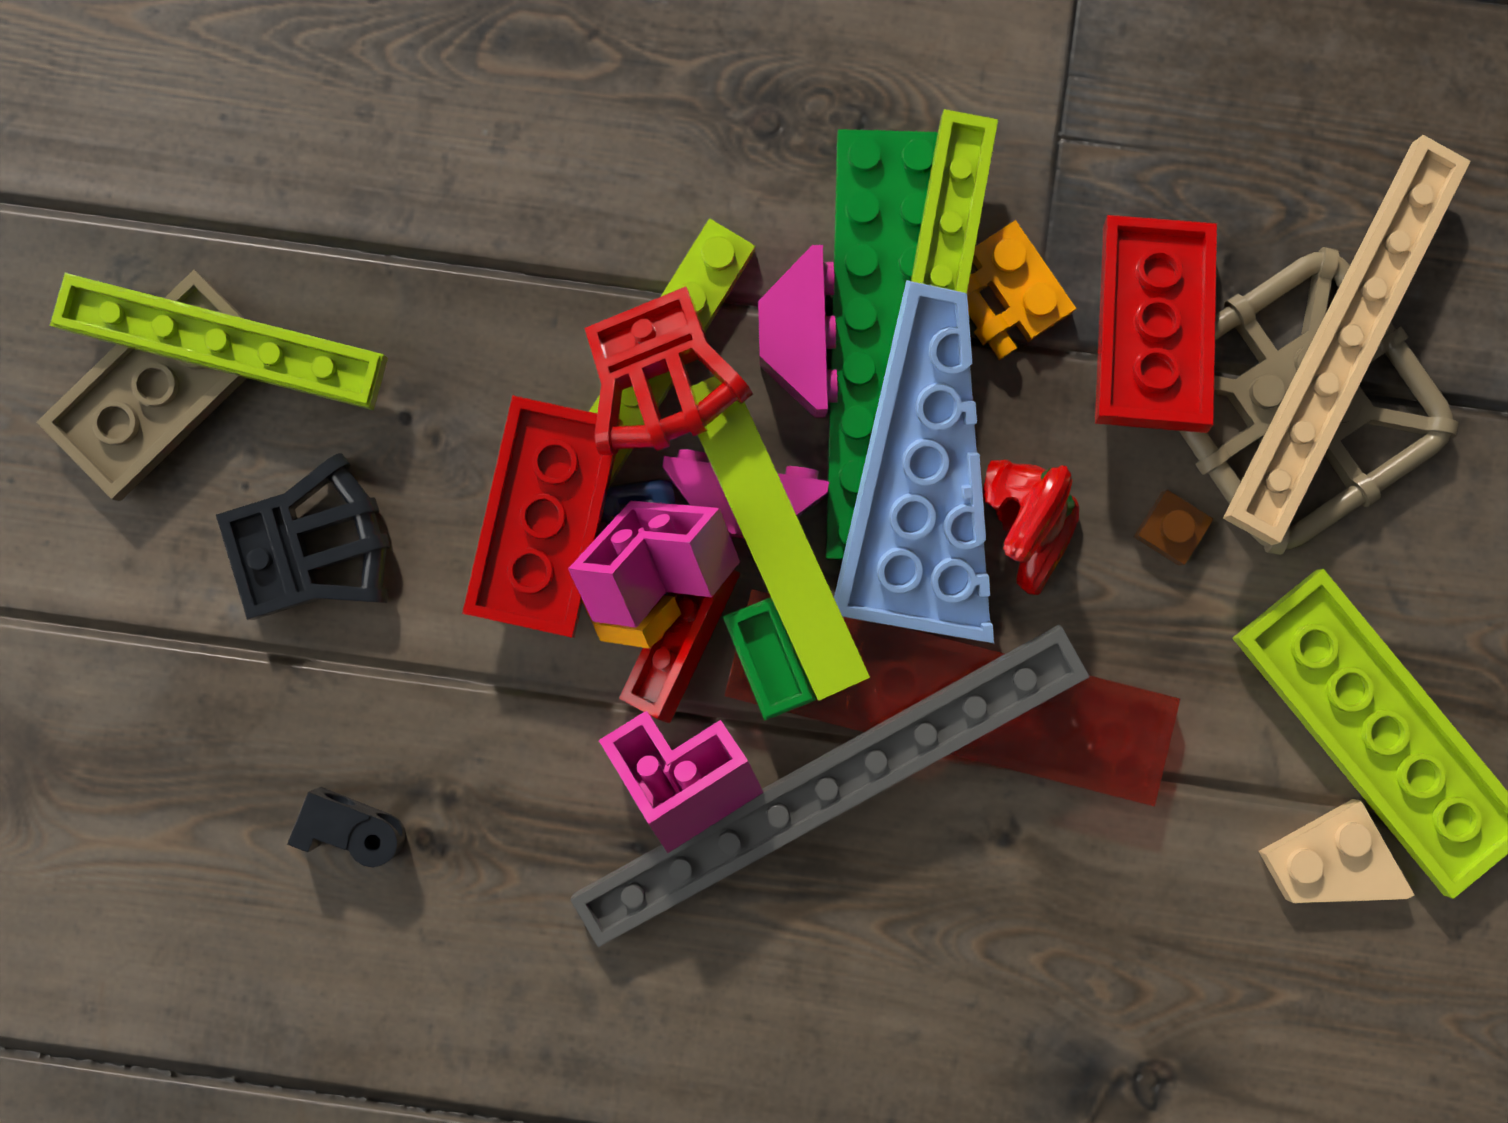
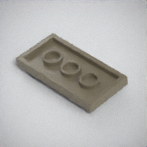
(139, 404)

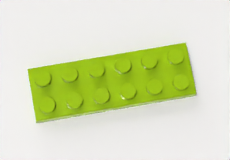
(1382, 731)

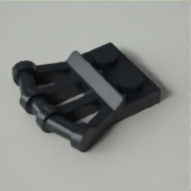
(271, 554)

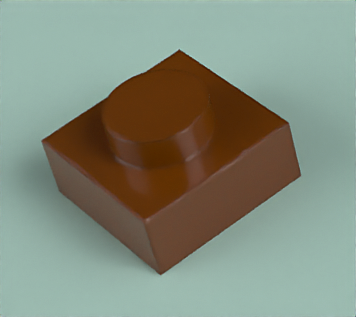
(1173, 527)

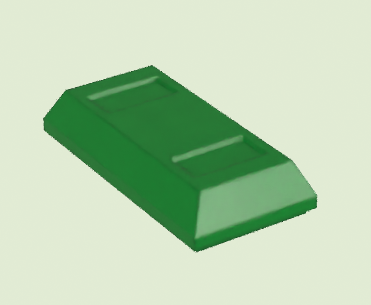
(769, 659)

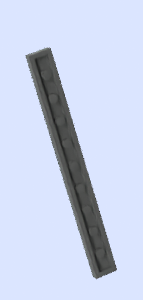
(833, 784)

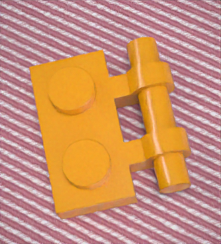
(1021, 284)

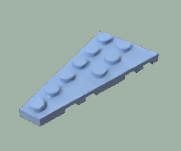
(919, 505)

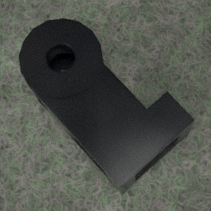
(347, 824)

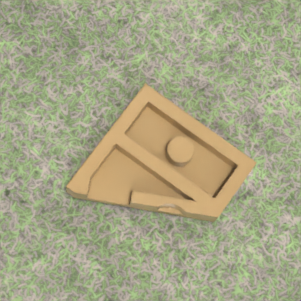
(1336, 860)

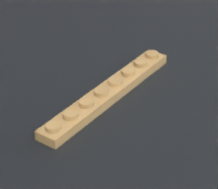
(1346, 341)

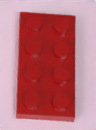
(1157, 324)
(539, 518)

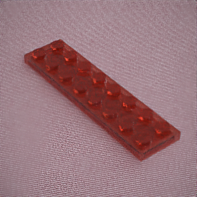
(1086, 736)

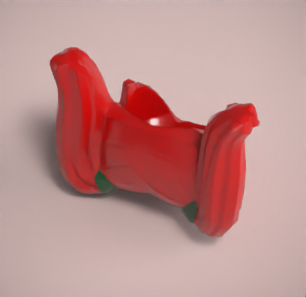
(1036, 513)

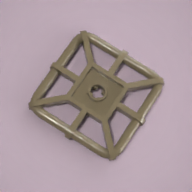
(1262, 388)

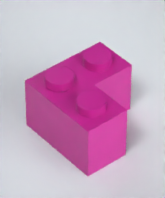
(651, 553)
(681, 787)

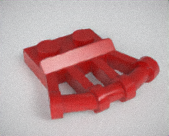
(646, 344)

